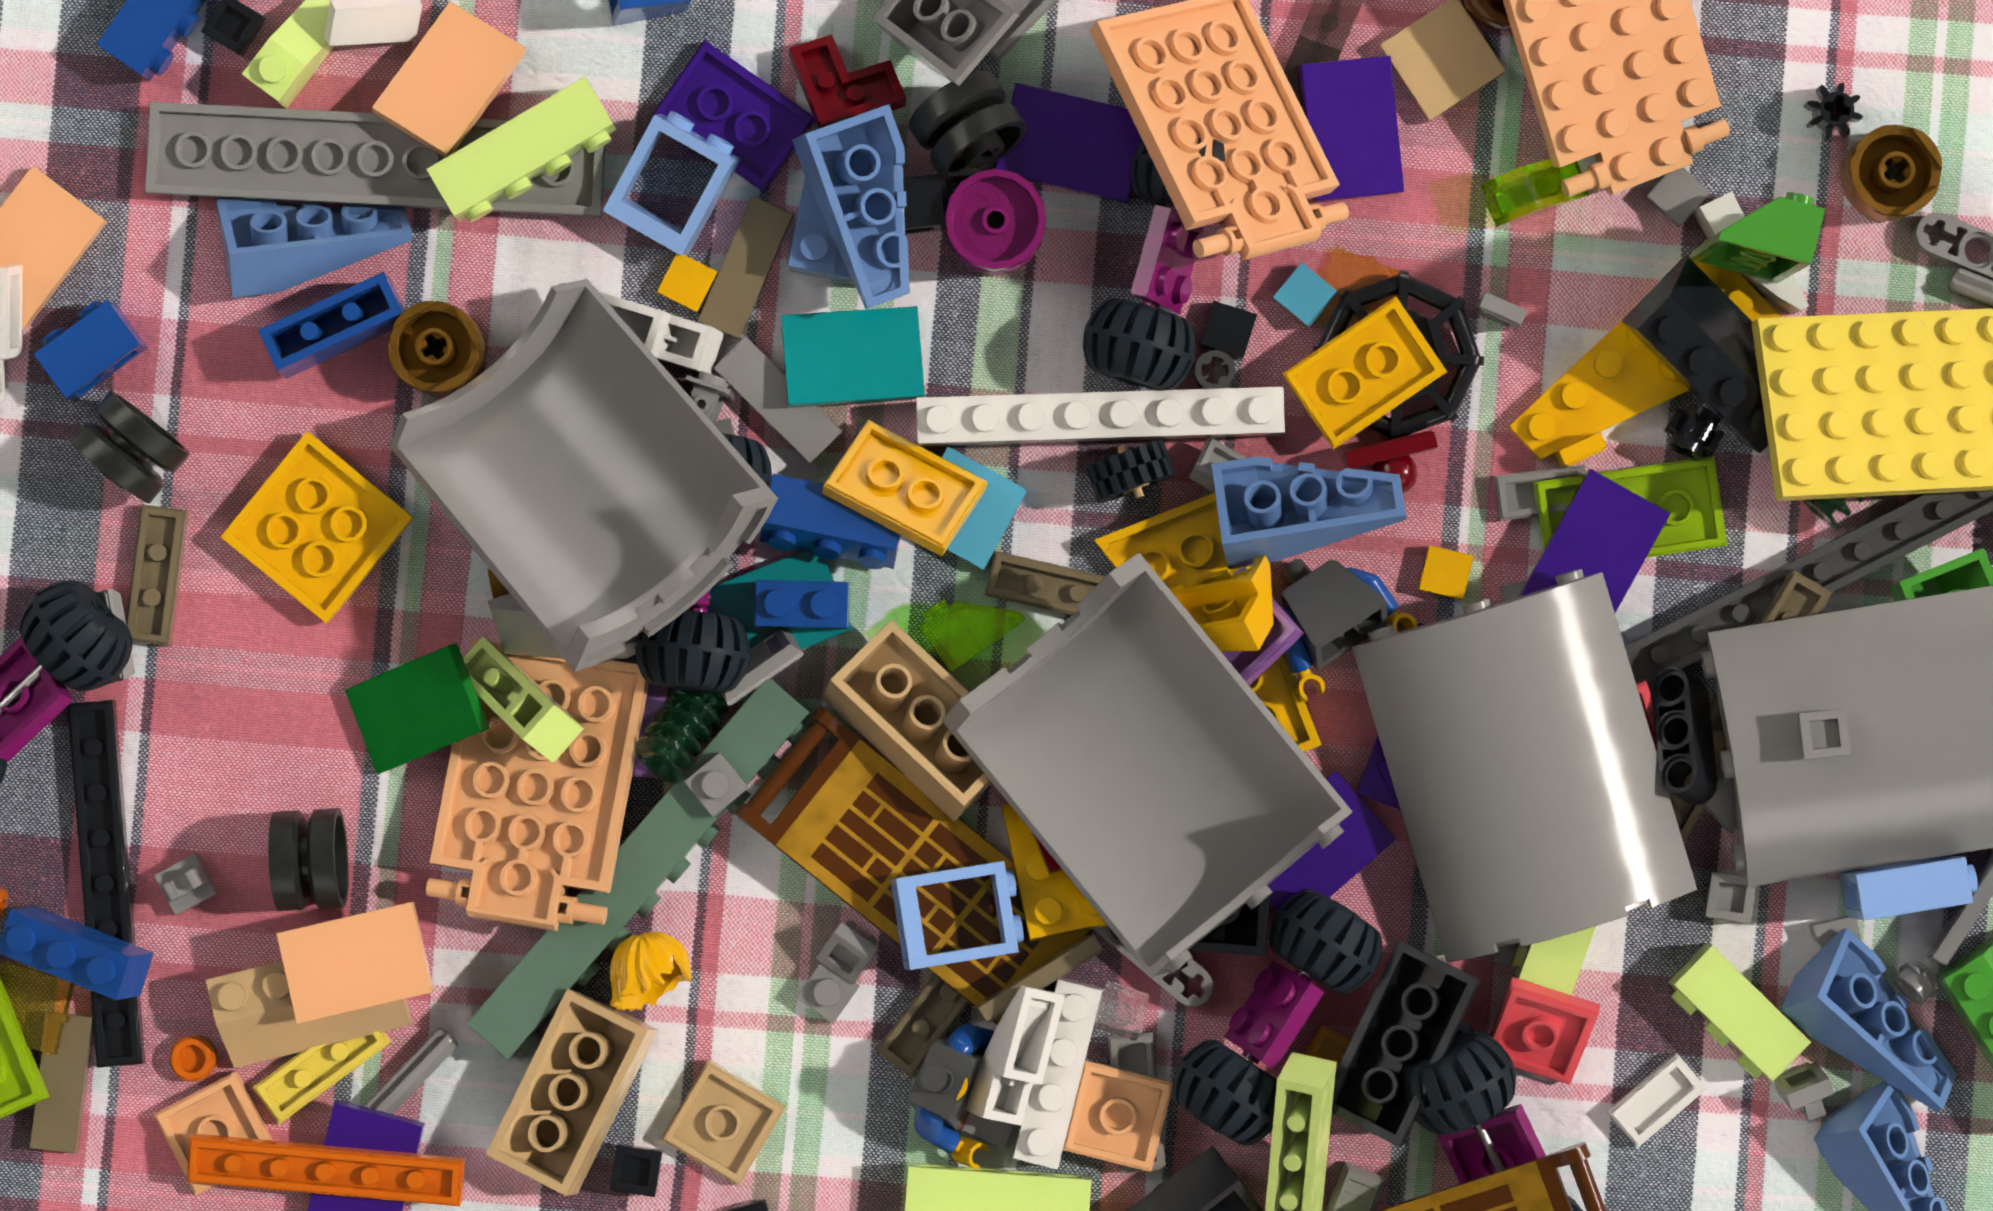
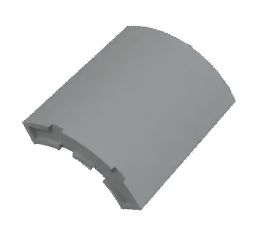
(586, 479)
(1917, 727)
(1147, 767)
(1524, 768)

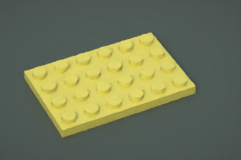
(1877, 402)

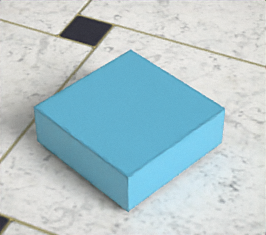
(1305, 294)

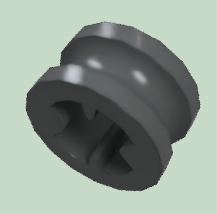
(1205, 360)

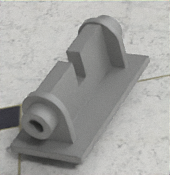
(709, 393)

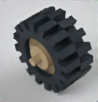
(1130, 471)

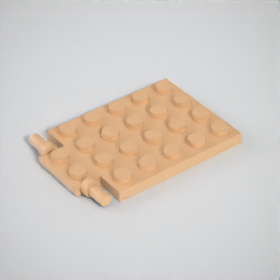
(1210, 77)
(1616, 86)
(537, 822)

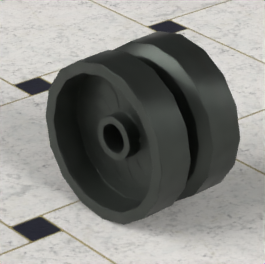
(967, 126)
(126, 451)
(308, 859)

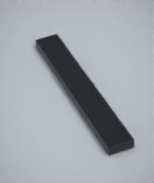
(105, 867)

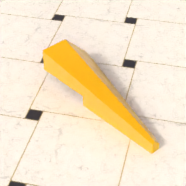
(1234, 608)

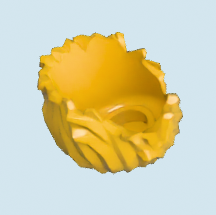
(646, 969)

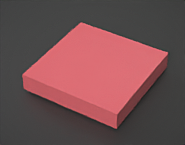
(1544, 1029)

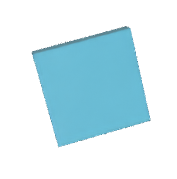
(990, 516)

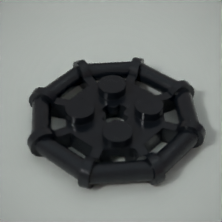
(1452, 309)

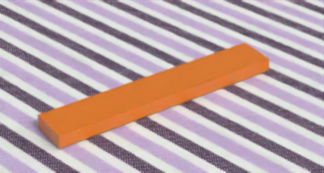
(326, 1169)

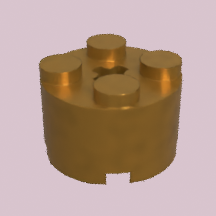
(1913, 186)
(411, 342)

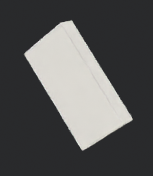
(372, 21)
(1656, 1100)

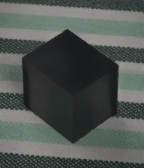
(924, 204)

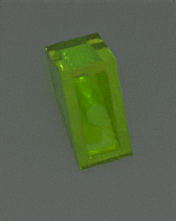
(1528, 191)
(966, 629)

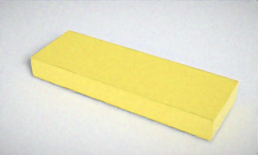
(315, 1072)

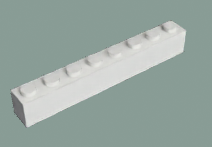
(1100, 416)

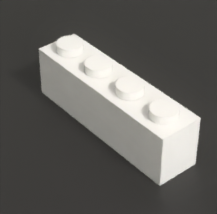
(1051, 1104)

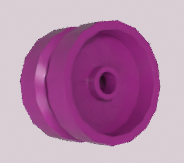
(992, 249)

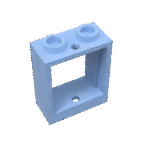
(650, 224)
(1908, 887)
(910, 924)

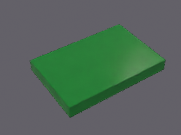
(417, 708)

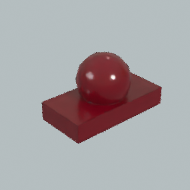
(1393, 456)

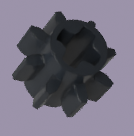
(1844, 105)
(1694, 432)

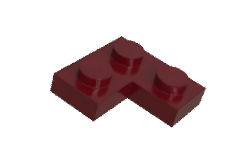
(836, 93)

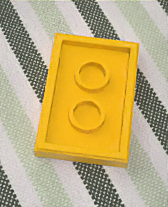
(1364, 372)
(904, 487)

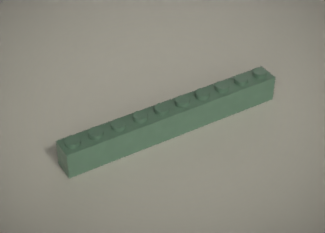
(642, 865)

